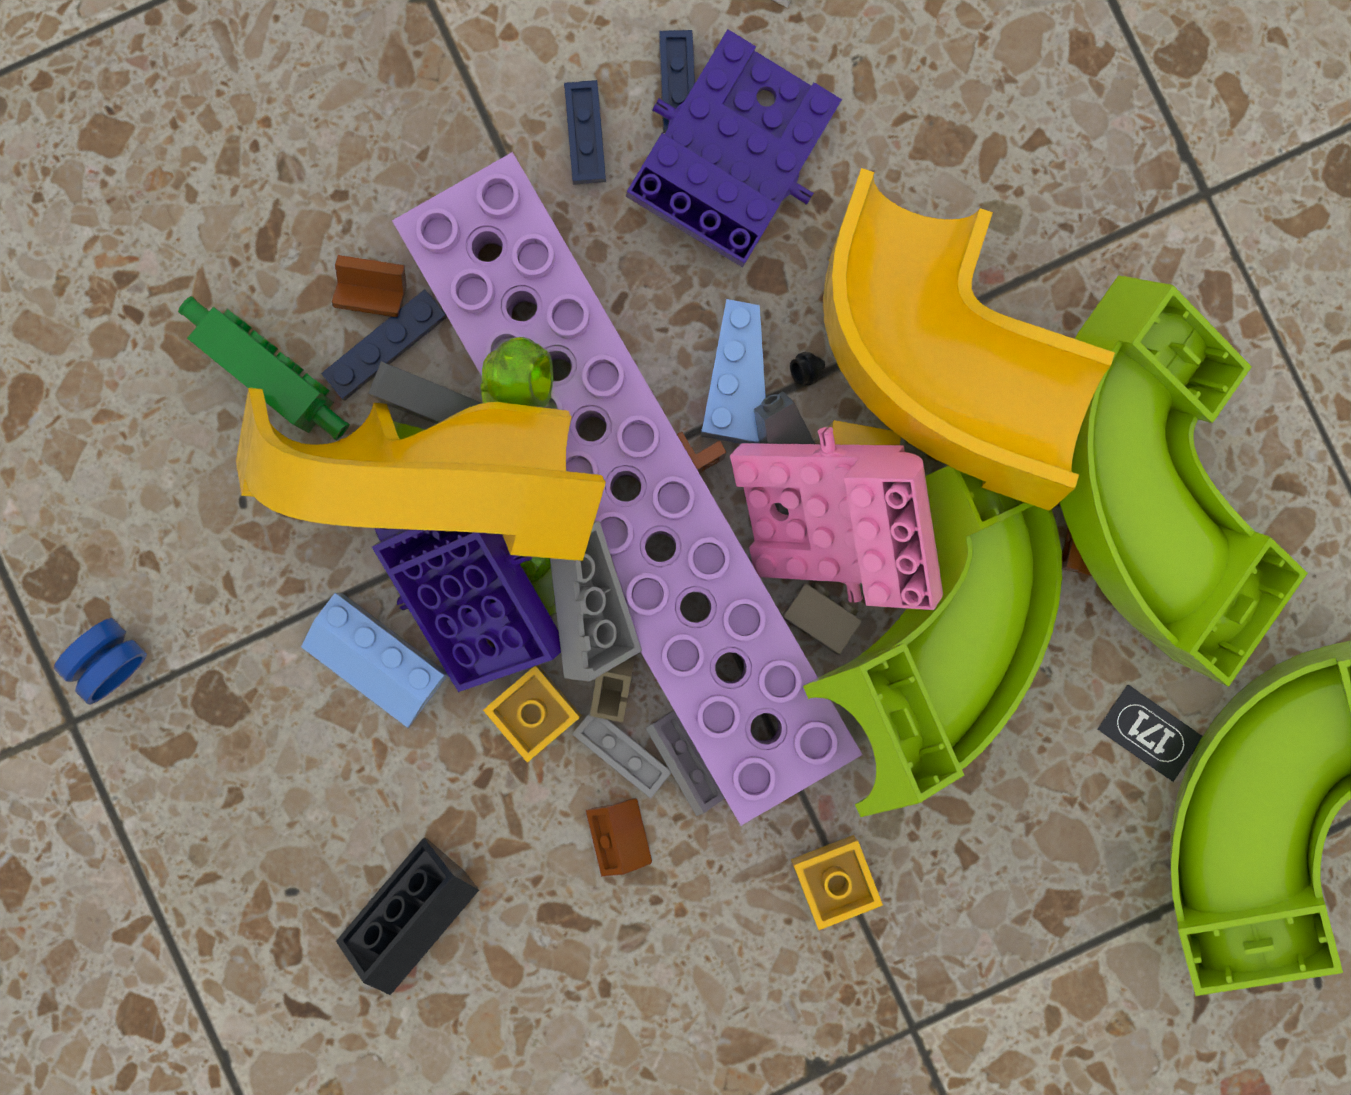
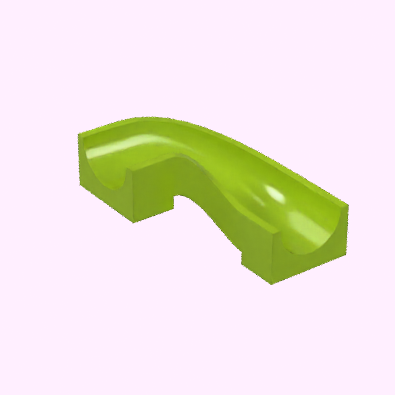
(1144, 505)
(955, 673)
(1257, 825)

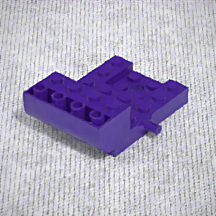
(729, 156)
(469, 591)

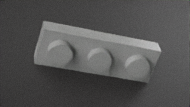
(622, 753)
(685, 763)

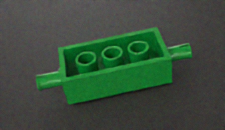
(256, 366)

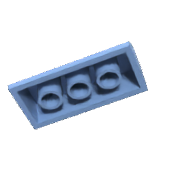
(373, 659)

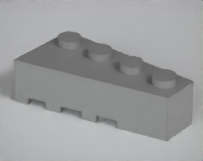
(592, 612)

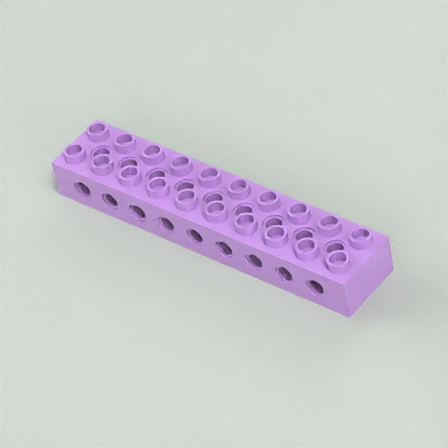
(673, 500)

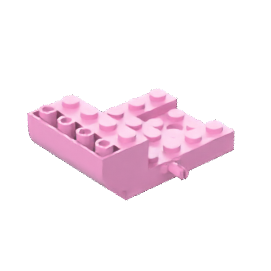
(850, 518)

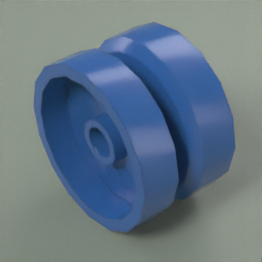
(100, 660)

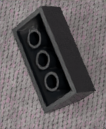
(406, 917)

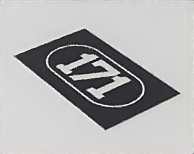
(1150, 733)

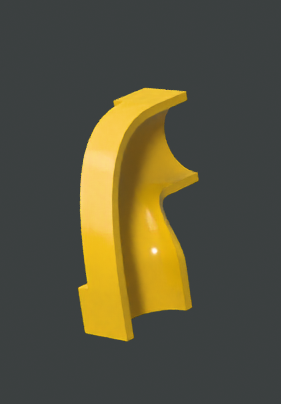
(944, 366)
(474, 472)

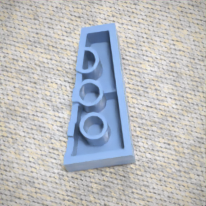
(736, 377)

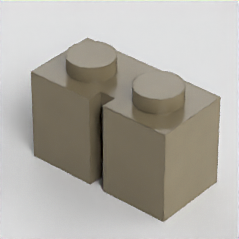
(822, 617)
(613, 691)

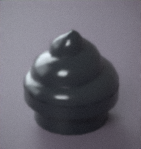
(806, 368)

